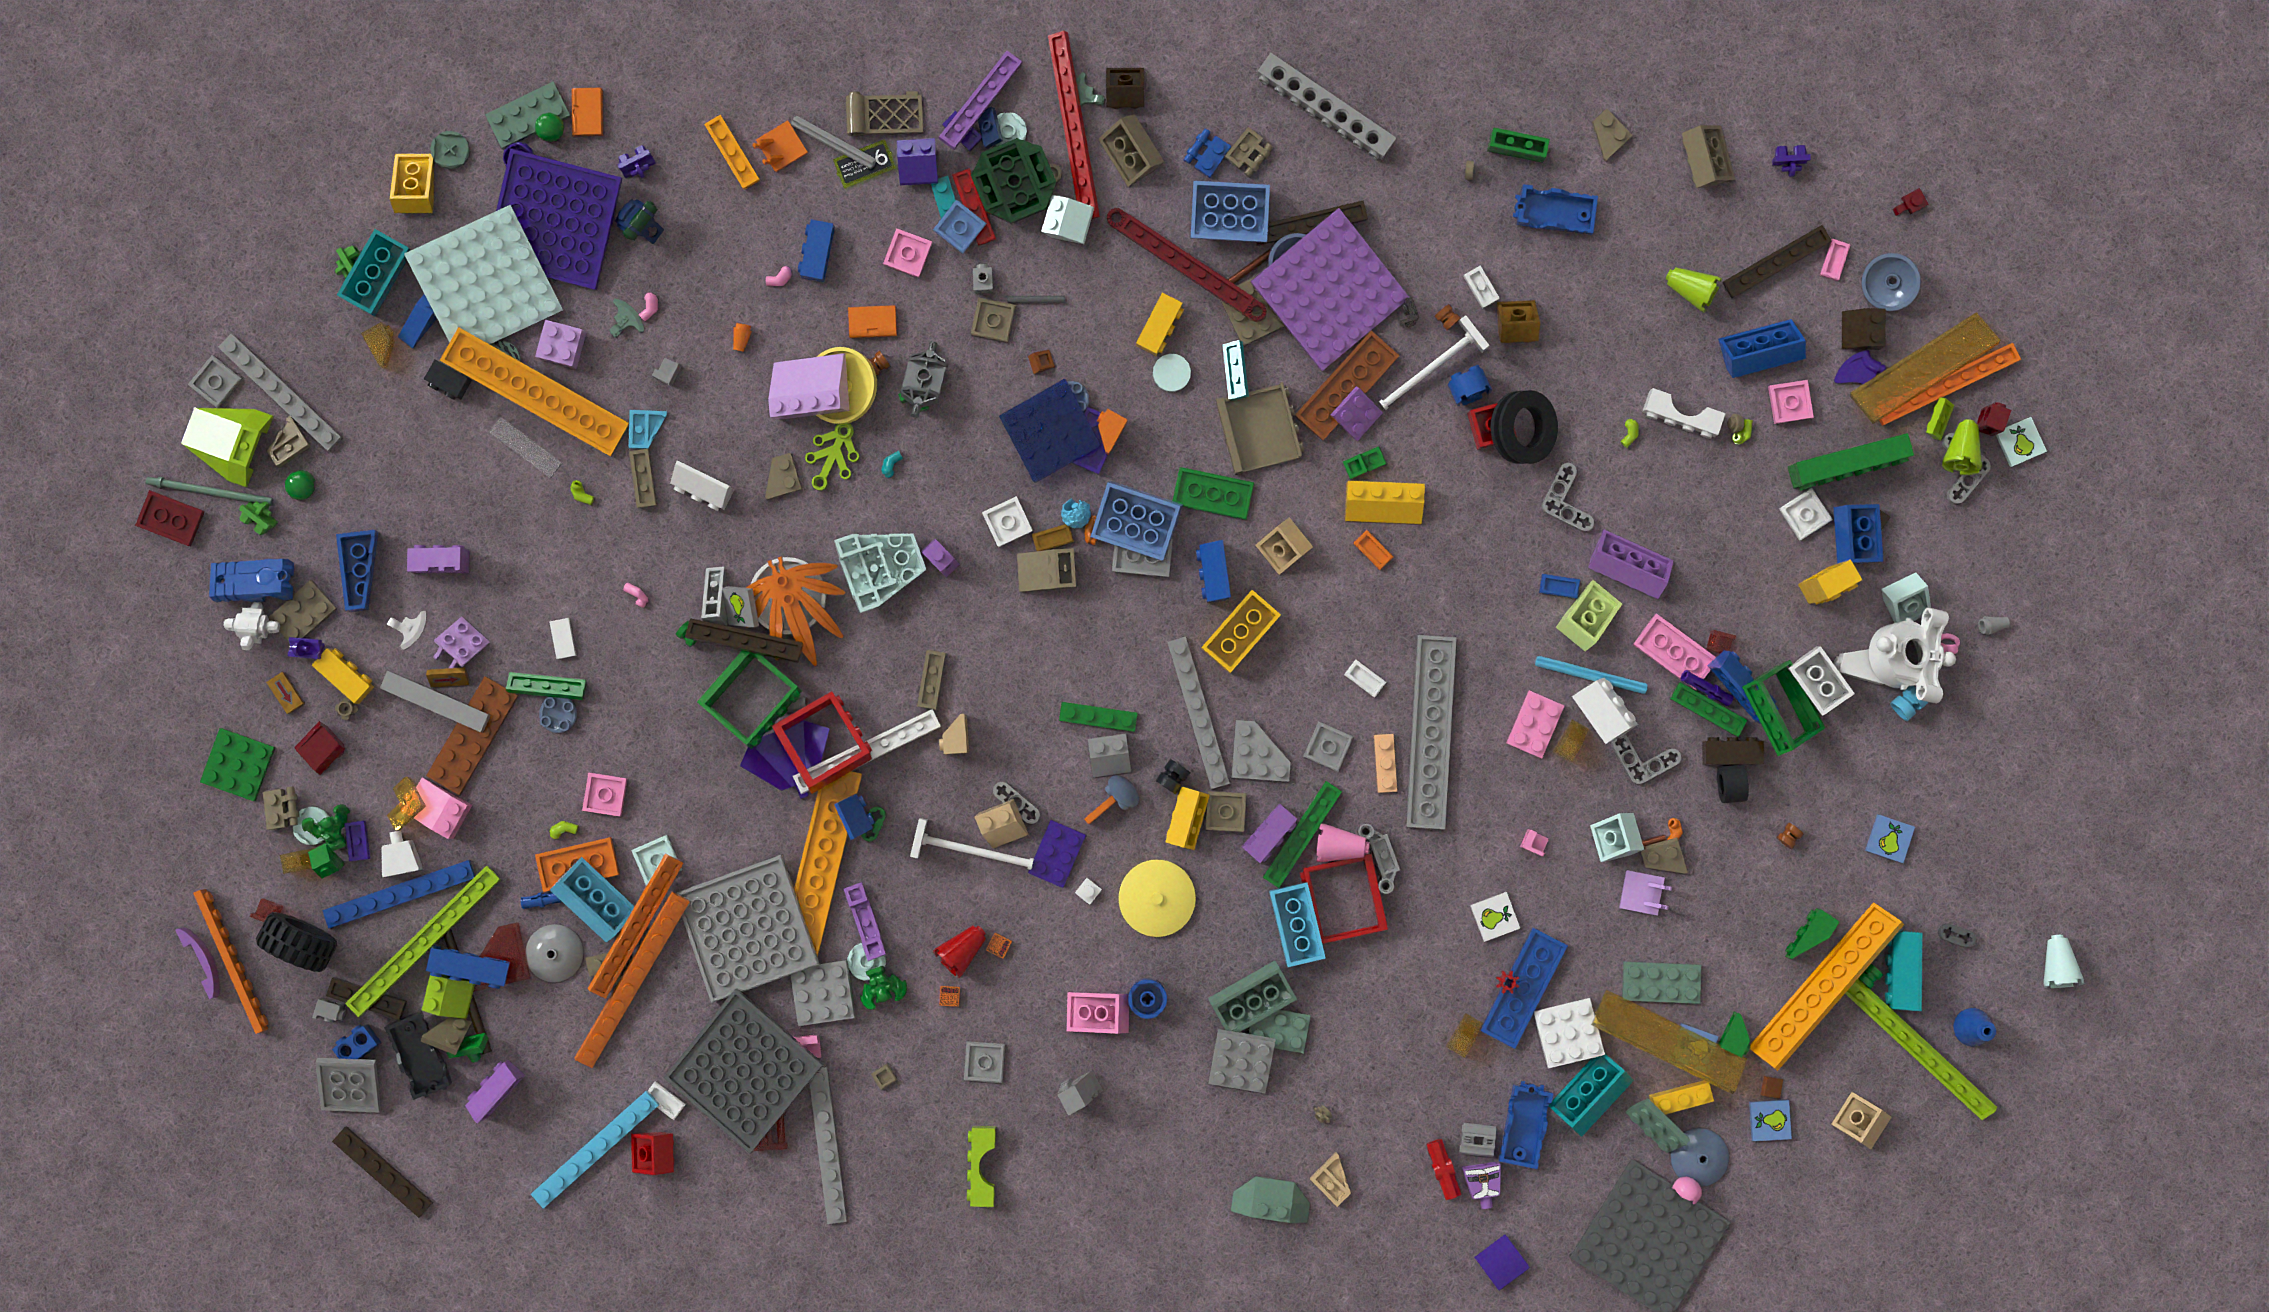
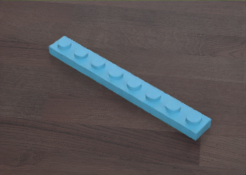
(595, 1149)

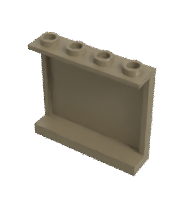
(1260, 429)

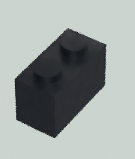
(447, 379)

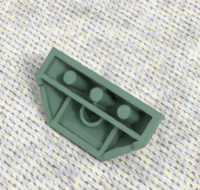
(1271, 1200)

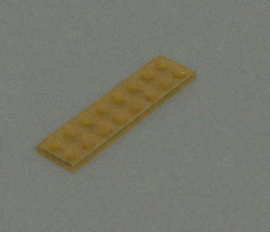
(1924, 368)
(1669, 1041)

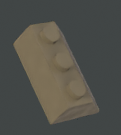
(1131, 149)
(1708, 156)

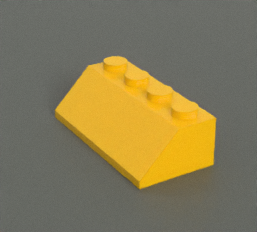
(1384, 502)

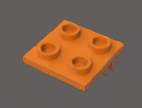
(780, 146)

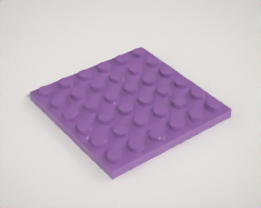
(1329, 289)

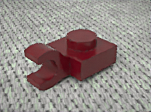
(1912, 202)

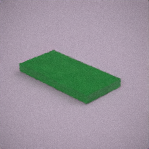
(1213, 493)

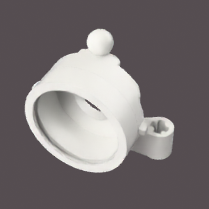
(1890, 660)

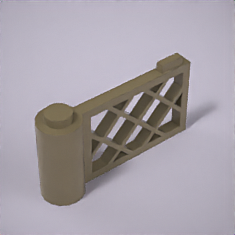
(858, 114)

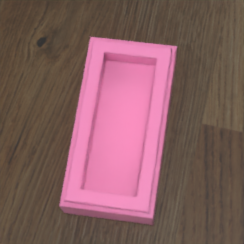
(1835, 260)

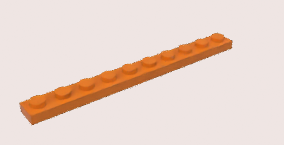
(631, 979)

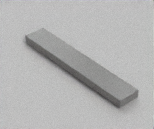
(435, 701)

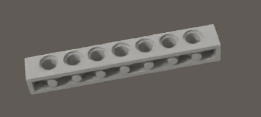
(1323, 97)

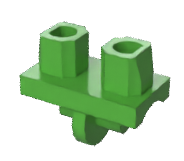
(347, 260)
(258, 513)

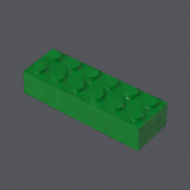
(1849, 461)

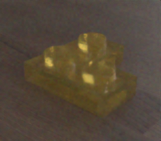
(409, 805)

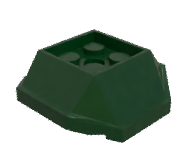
(1008, 161)

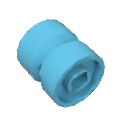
(1907, 704)

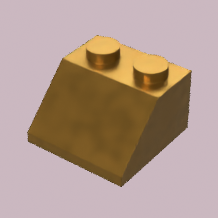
(1518, 321)

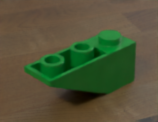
(1816, 930)

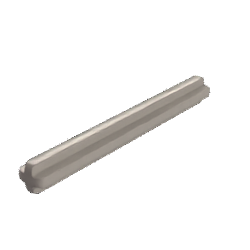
(833, 142)

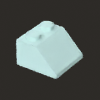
(1067, 219)
(1907, 598)
(1617, 837)

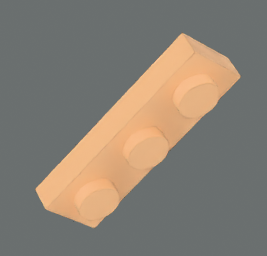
(1385, 763)

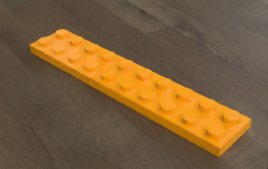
(534, 391)
(823, 855)
(1825, 986)

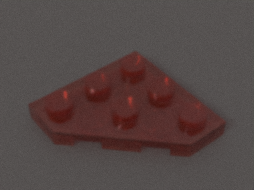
(508, 946)

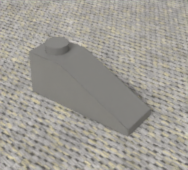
(713, 601)

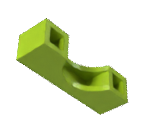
(981, 1192)

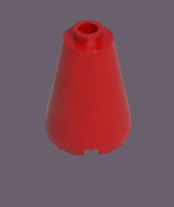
(960, 950)

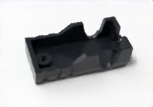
(417, 1059)

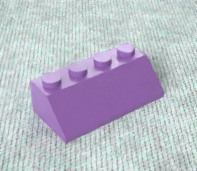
(1631, 564)

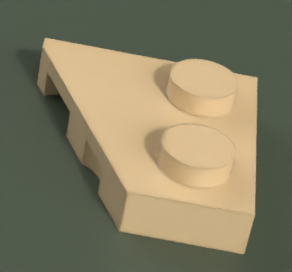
(1332, 1180)

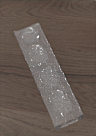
(525, 447)

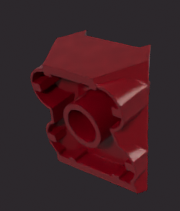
(320, 747)

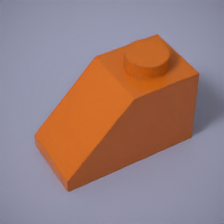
(1110, 428)

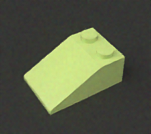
(1589, 616)

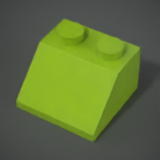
(448, 997)

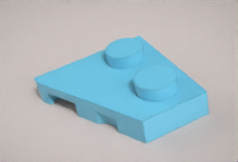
(644, 427)

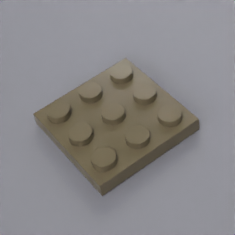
(1245, 328)

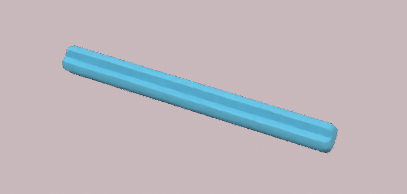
(1590, 674)

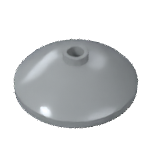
(567, 952)

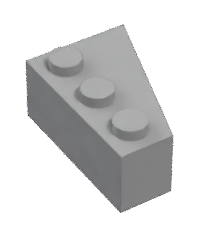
(1079, 1092)

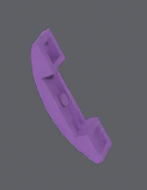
(865, 921)
(205, 958)

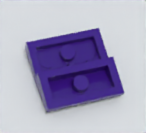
(1502, 1262)

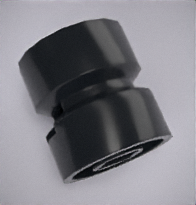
(1169, 782)

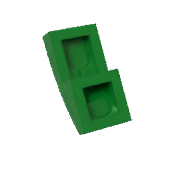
(1364, 462)

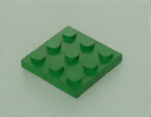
(237, 764)

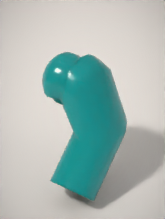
(888, 463)

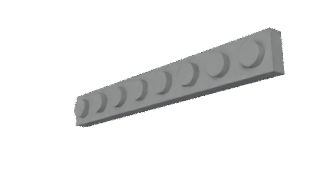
(280, 392)
(1198, 712)
(827, 1147)

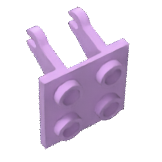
(460, 642)
(1642, 893)

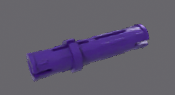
(1713, 691)

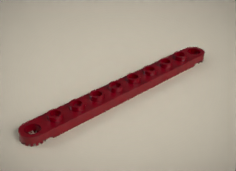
(1186, 264)

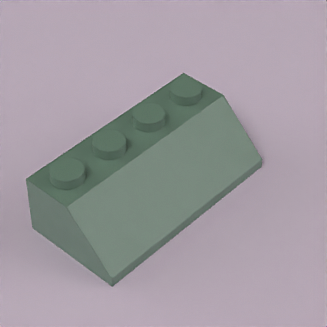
(1252, 998)

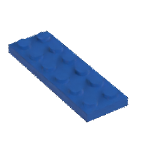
(1535, 969)

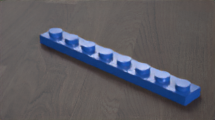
(399, 894)

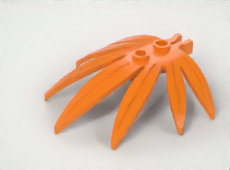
(786, 592)

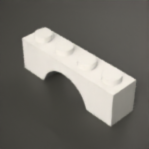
(1660, 406)

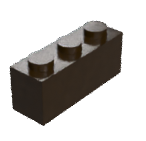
(1733, 751)

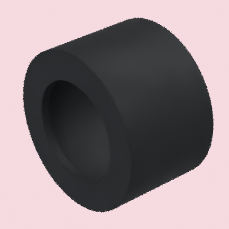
(1732, 784)

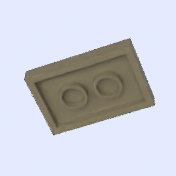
(304, 612)

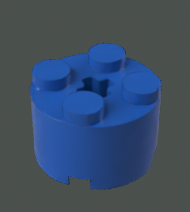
(1469, 386)
(1155, 990)

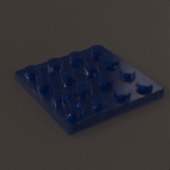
(1050, 430)

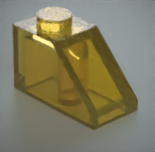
(380, 343)
(1571, 741)
(295, 861)
(1464, 1035)

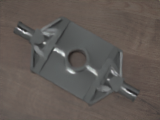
(923, 391)

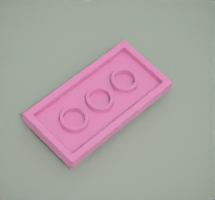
(1673, 649)

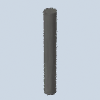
(1036, 299)

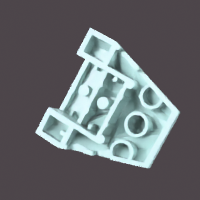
(878, 566)

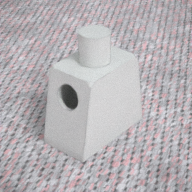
(399, 856)

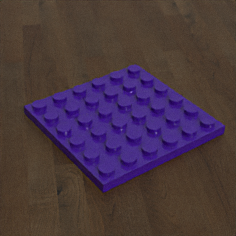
(562, 213)

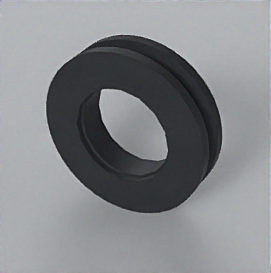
(1503, 427)

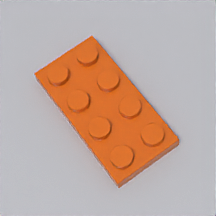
(556, 863)

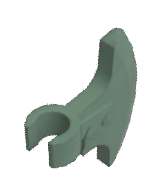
(1086, 92)
(625, 318)

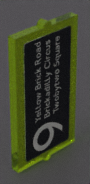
(853, 172)

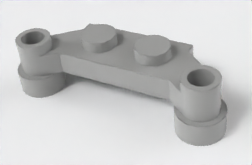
(1383, 855)

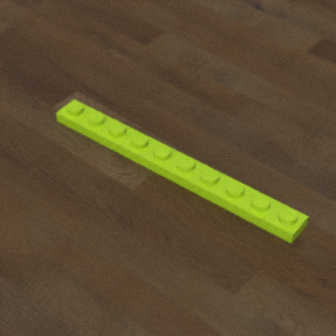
(423, 941)
(1921, 1050)

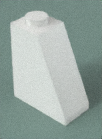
(1856, 665)

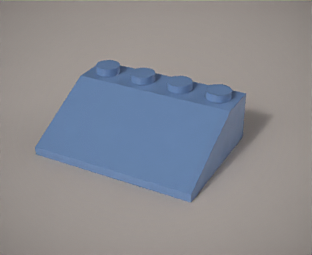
(1230, 211)
(1136, 520)

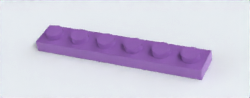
(980, 100)

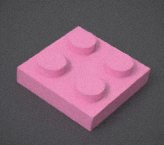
(907, 253)
(1790, 402)
(604, 794)

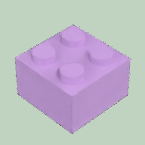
(560, 344)

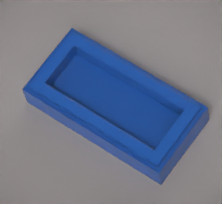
(1559, 586)

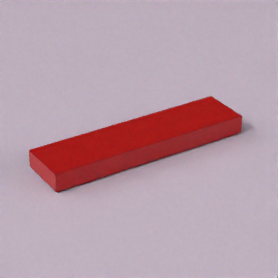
(972, 201)

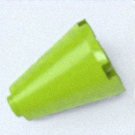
(1694, 286)
(1964, 450)

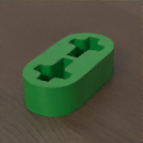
(877, 826)

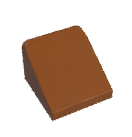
(1041, 361)
(1771, 1087)

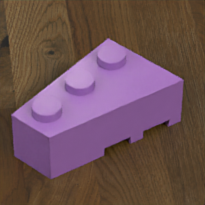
(438, 559)
(1270, 834)

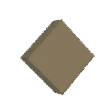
(884, 1076)

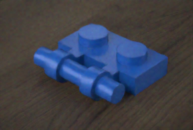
(1211, 157)

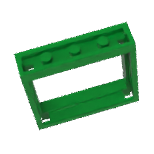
(727, 679)
(1769, 715)

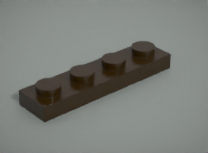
(386, 1005)

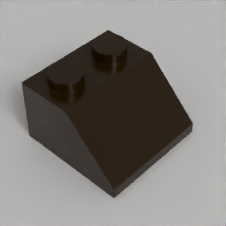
(1124, 87)
(1864, 329)

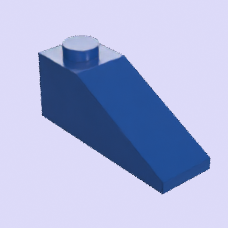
(418, 322)

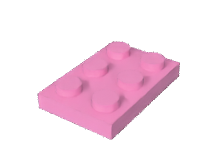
(1535, 724)

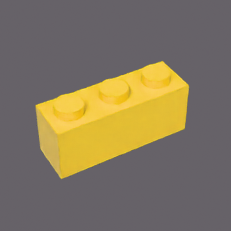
(1160, 324)
(343, 675)
(1187, 818)
(1683, 1097)

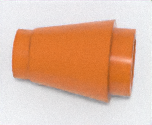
(741, 335)

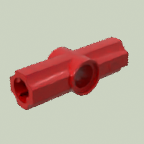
(1443, 1169)

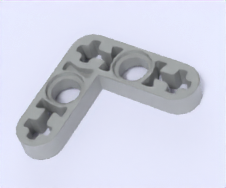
(1976, 477)
(1558, 500)
(1645, 766)

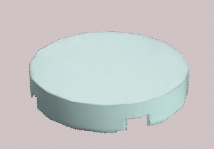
(1011, 127)
(1171, 372)
(305, 837)
(857, 957)

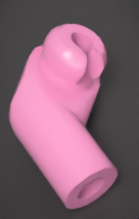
(781, 279)
(651, 306)
(637, 592)

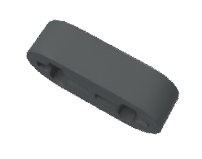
(1954, 939)

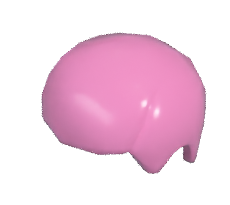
(1688, 1189)

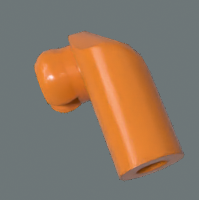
(1088, 530)
(1675, 828)

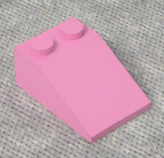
(443, 810)
(1098, 1012)

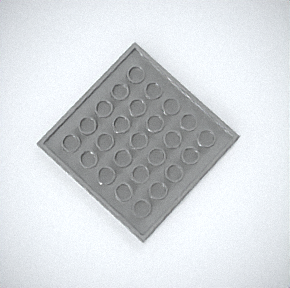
(747, 928)

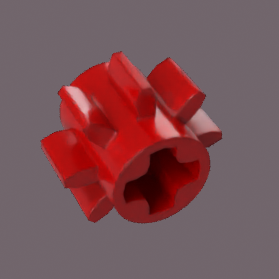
(1502, 979)

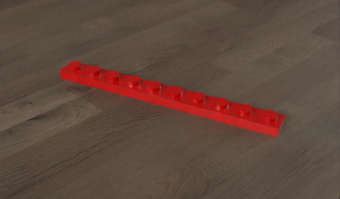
(1073, 120)

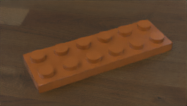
(1360, 370)
(467, 746)

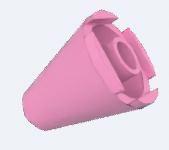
(1339, 844)

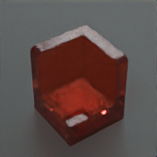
(1719, 641)
(265, 908)

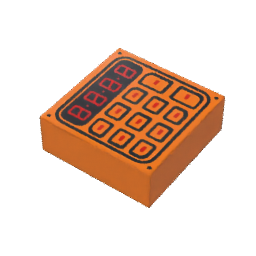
(998, 945)
(949, 996)

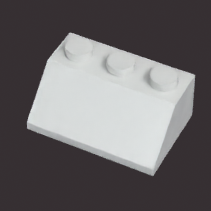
(701, 486)
(1821, 680)
(1605, 710)

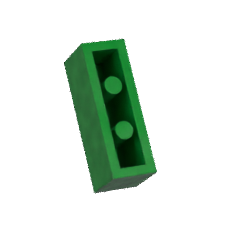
(1518, 145)

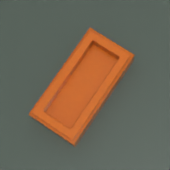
(1373, 549)
(1099, 810)

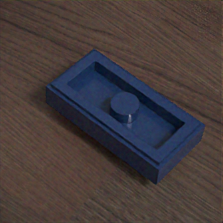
(990, 128)

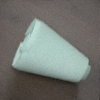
(2061, 964)

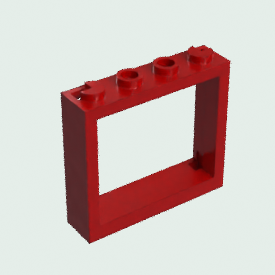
(837, 771)
(1375, 894)

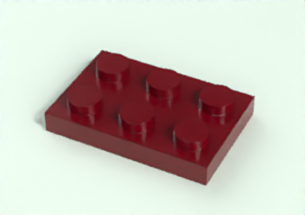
(170, 518)

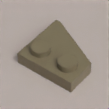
(1610, 133)
(288, 443)
(782, 477)
(1664, 856)
(448, 1034)

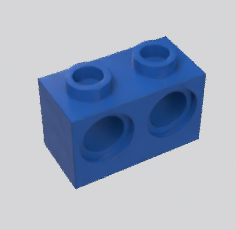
(358, 1048)

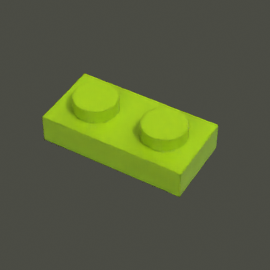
(1940, 418)

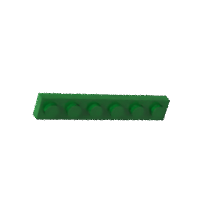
(1302, 834)

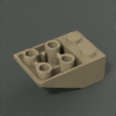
(1046, 570)

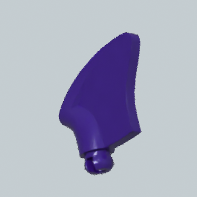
(1859, 369)

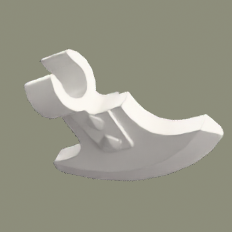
(410, 628)

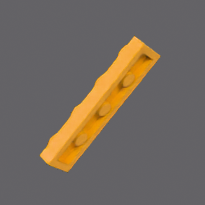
(732, 152)

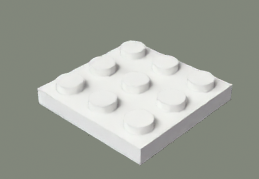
(1568, 1033)

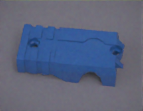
(1555, 210)
(251, 580)
(1525, 1125)

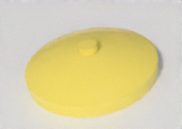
(861, 386)
(1157, 898)

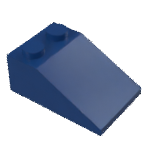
(854, 816)

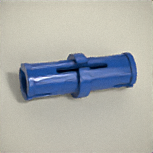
(539, 900)

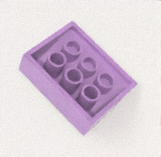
(809, 387)

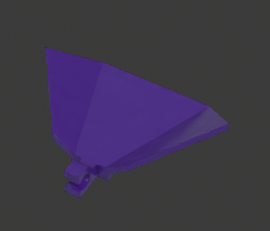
(772, 763)

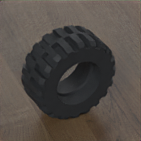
(296, 942)

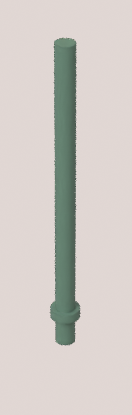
(160, 483)

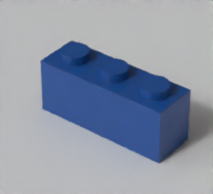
(816, 250)

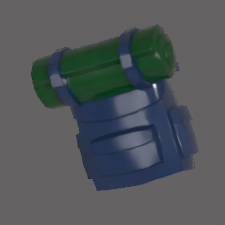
(636, 219)

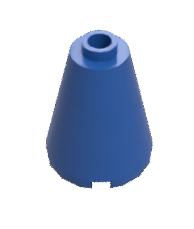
(1973, 1027)

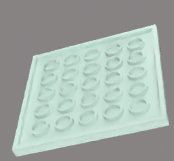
(484, 278)

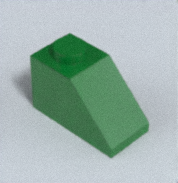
(325, 861)
(1735, 1036)

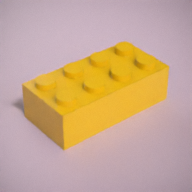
(1830, 583)
(1240, 631)

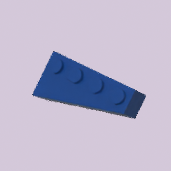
(357, 567)
(467, 966)

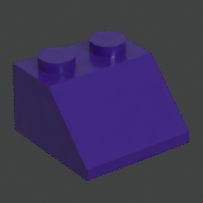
(917, 161)

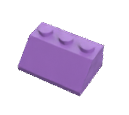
(493, 1090)

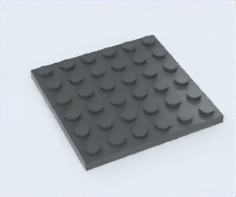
(743, 1070)
(1649, 1239)

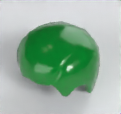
(549, 127)
(300, 485)

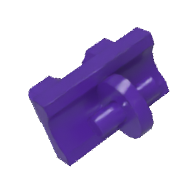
(1782, 158)
(637, 163)
(306, 648)

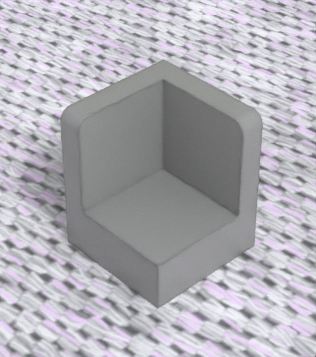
(667, 372)

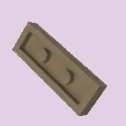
(642, 478)
(931, 679)

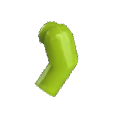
(1633, 433)
(1742, 436)
(579, 493)
(561, 827)

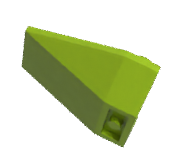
(226, 439)

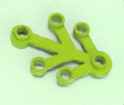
(833, 452)

